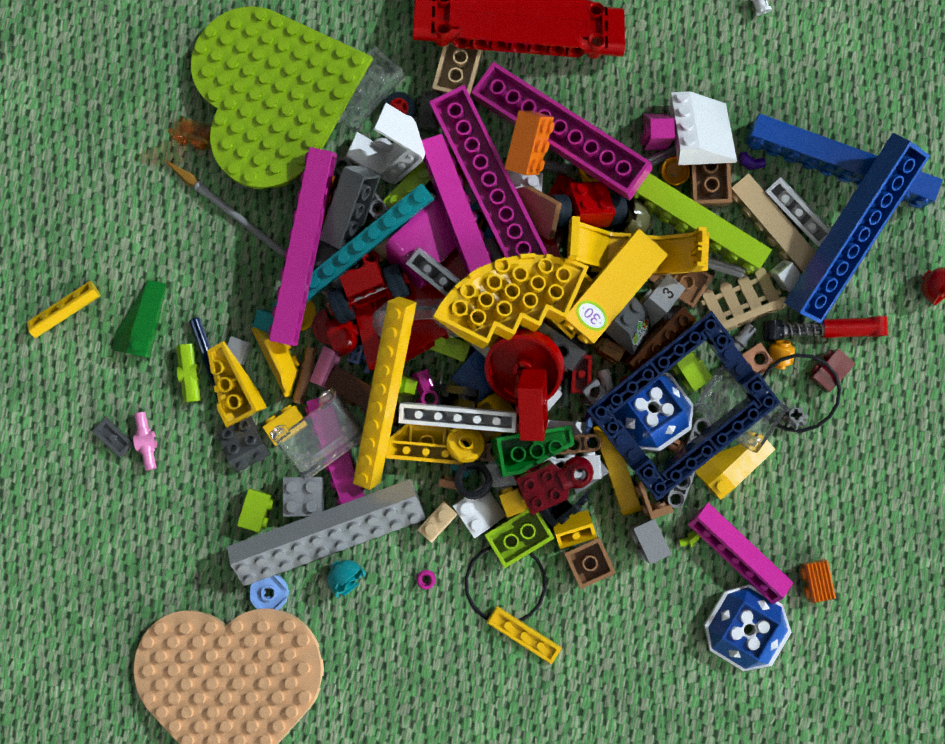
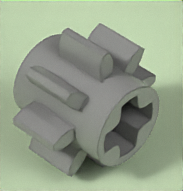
(798, 412)

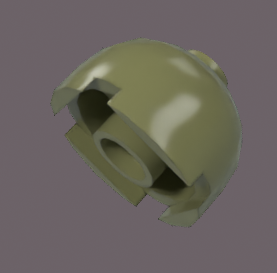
(637, 218)

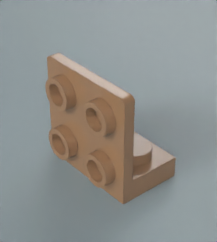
(658, 509)

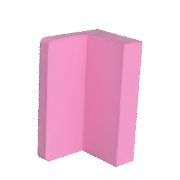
(326, 363)

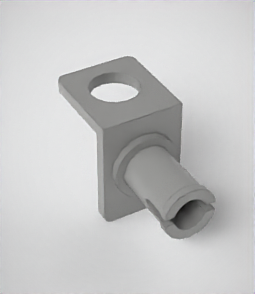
(595, 394)

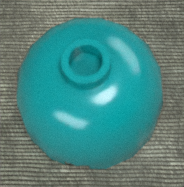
(343, 577)

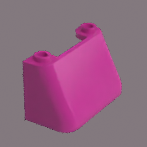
(426, 230)

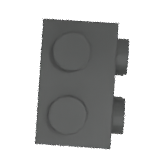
(243, 444)

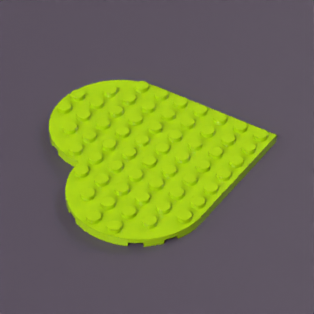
(273, 92)

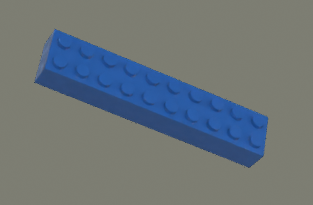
(829, 156)
(857, 228)

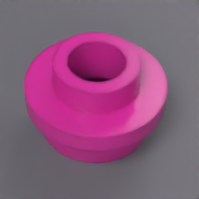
(430, 584)

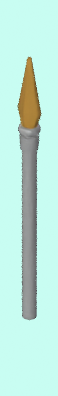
(198, 186)

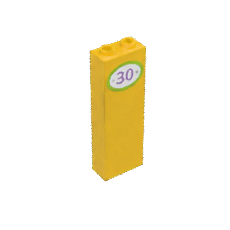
(614, 287)

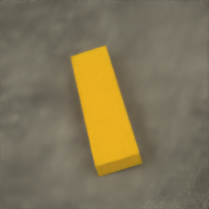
(524, 634)

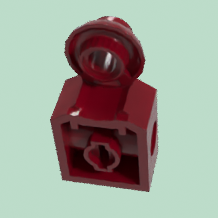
(549, 484)

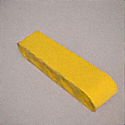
(618, 476)

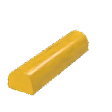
(62, 309)

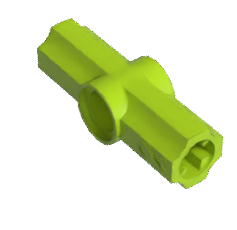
(187, 373)

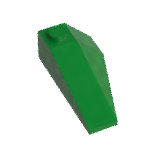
(140, 325)
(519, 456)

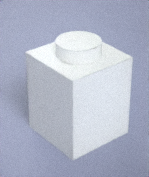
(785, 275)

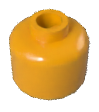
(781, 349)

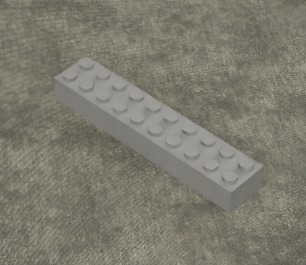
(326, 533)

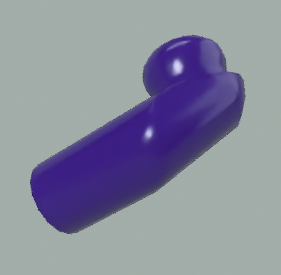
(749, 163)

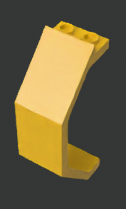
(597, 246)

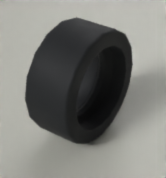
(473, 494)

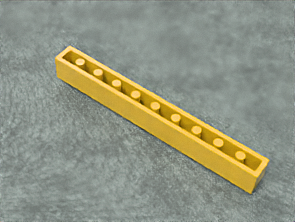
(384, 392)

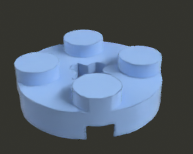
(280, 593)

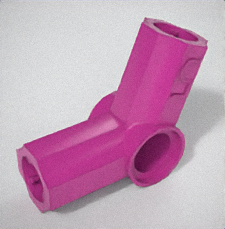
(425, 385)

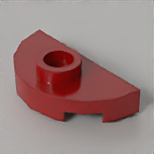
(319, 327)

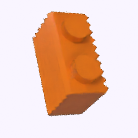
(817, 580)

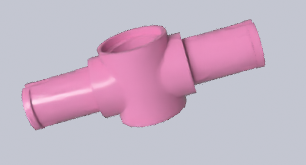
(144, 441)

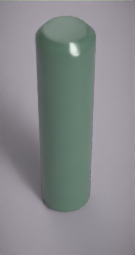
(566, 387)

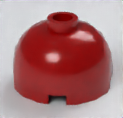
(934, 285)
(343, 336)

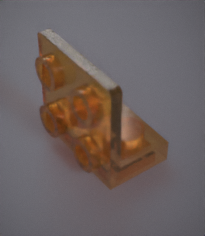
(192, 133)

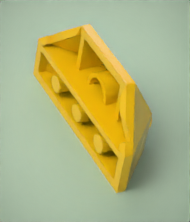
(280, 361)
(421, 444)

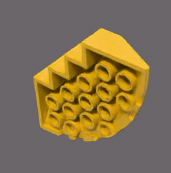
(509, 295)

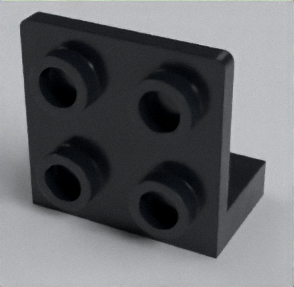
(457, 395)

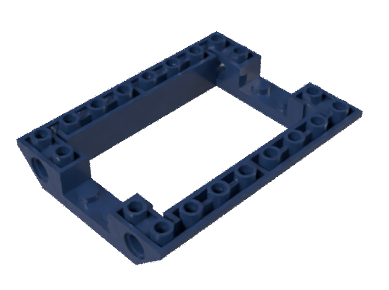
(756, 405)

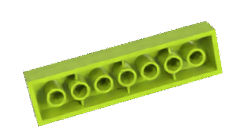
(688, 215)

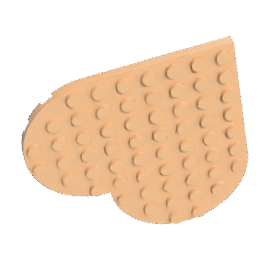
(231, 679)

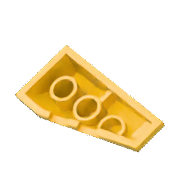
(731, 467)

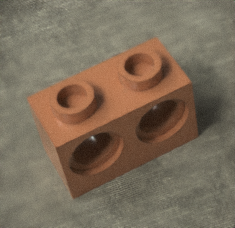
(750, 354)

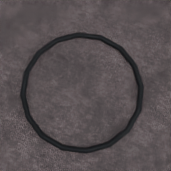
(836, 380)
(471, 601)

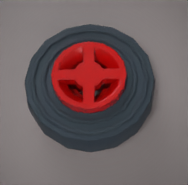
(401, 99)

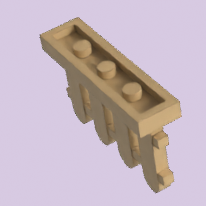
(745, 285)

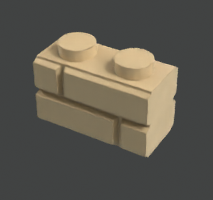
(437, 521)

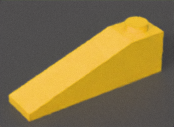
(235, 391)

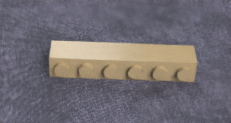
(772, 223)

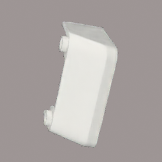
(389, 158)

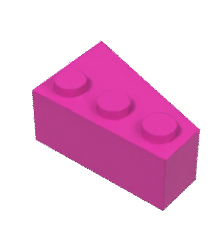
(657, 131)

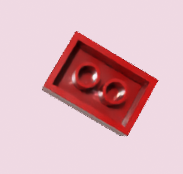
(532, 404)

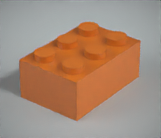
(529, 143)

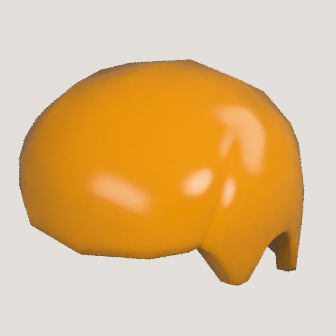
(671, 167)

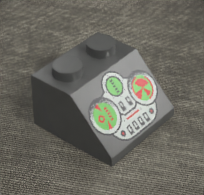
(630, 326)

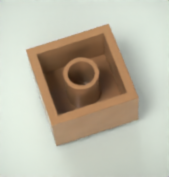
(589, 562)

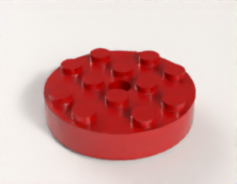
(525, 350)

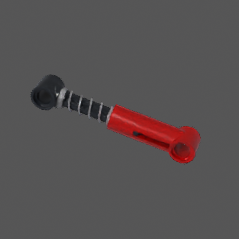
(829, 328)

